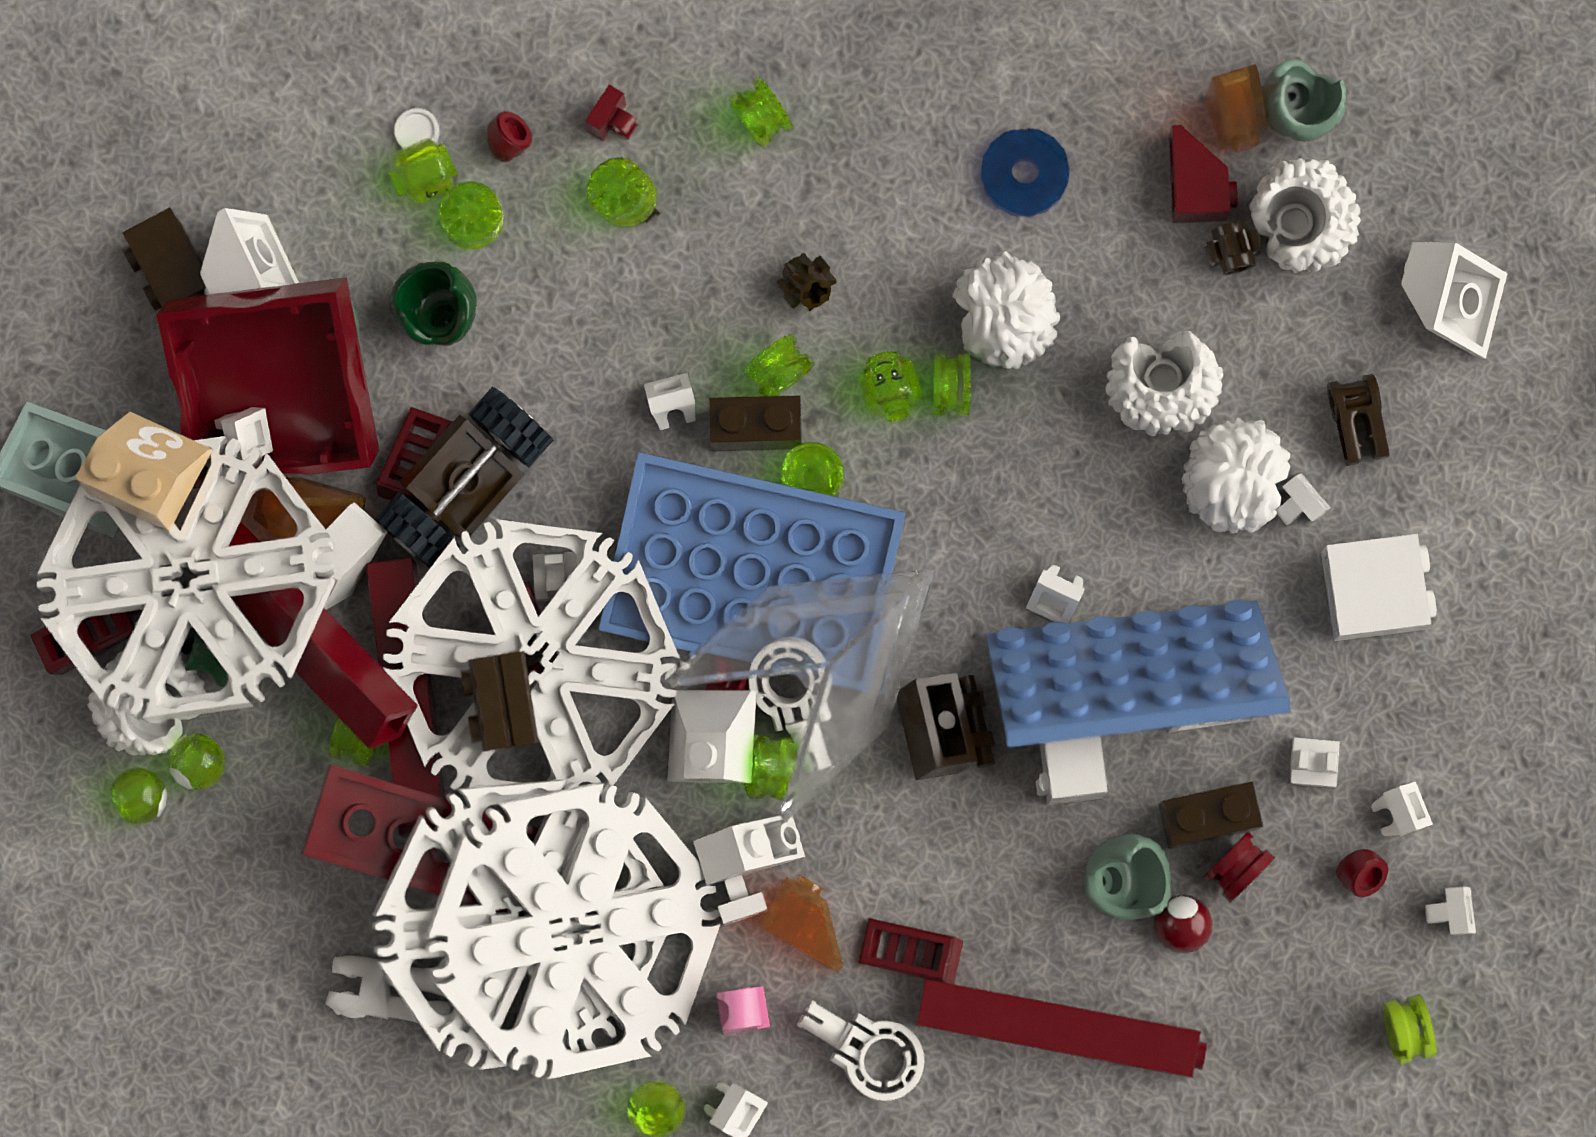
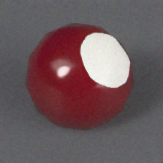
(1184, 924)

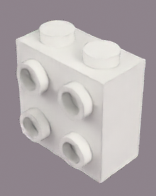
(1378, 587)

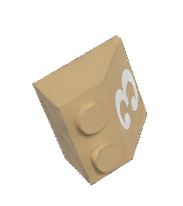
(143, 469)

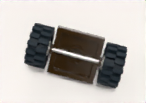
(463, 476)

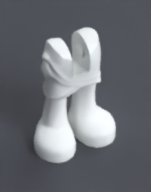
(375, 991)

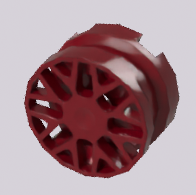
(1239, 867)

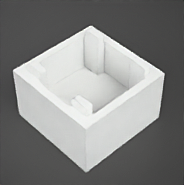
(1072, 771)

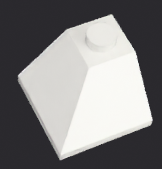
(244, 254)
(1454, 293)
(711, 736)

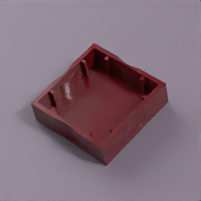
(278, 352)

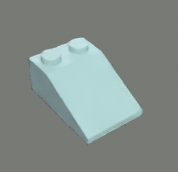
(45, 458)

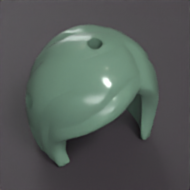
(1302, 118)
(1138, 876)

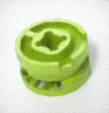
(1402, 1027)

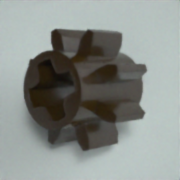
(1233, 248)
(806, 281)

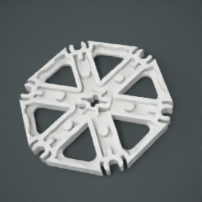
(213, 614)
(560, 626)
(548, 897)
(496, 990)

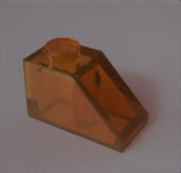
(1237, 108)
(322, 499)
(804, 921)

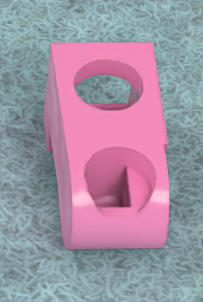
(743, 1010)

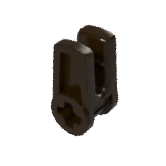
(1366, 407)

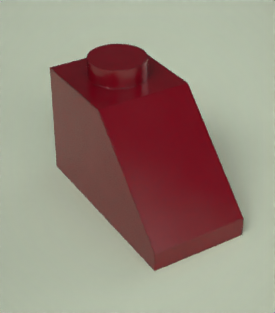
(1198, 181)

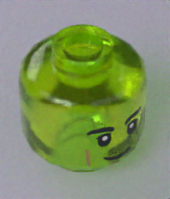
(423, 171)
(890, 386)

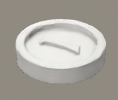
(414, 126)

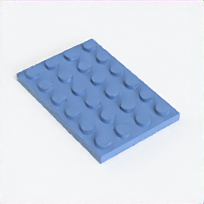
(726, 537)
(1135, 673)

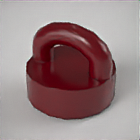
(508, 136)
(1362, 872)

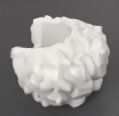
(1305, 214)
(1008, 311)
(1164, 387)
(1235, 475)
(139, 736)

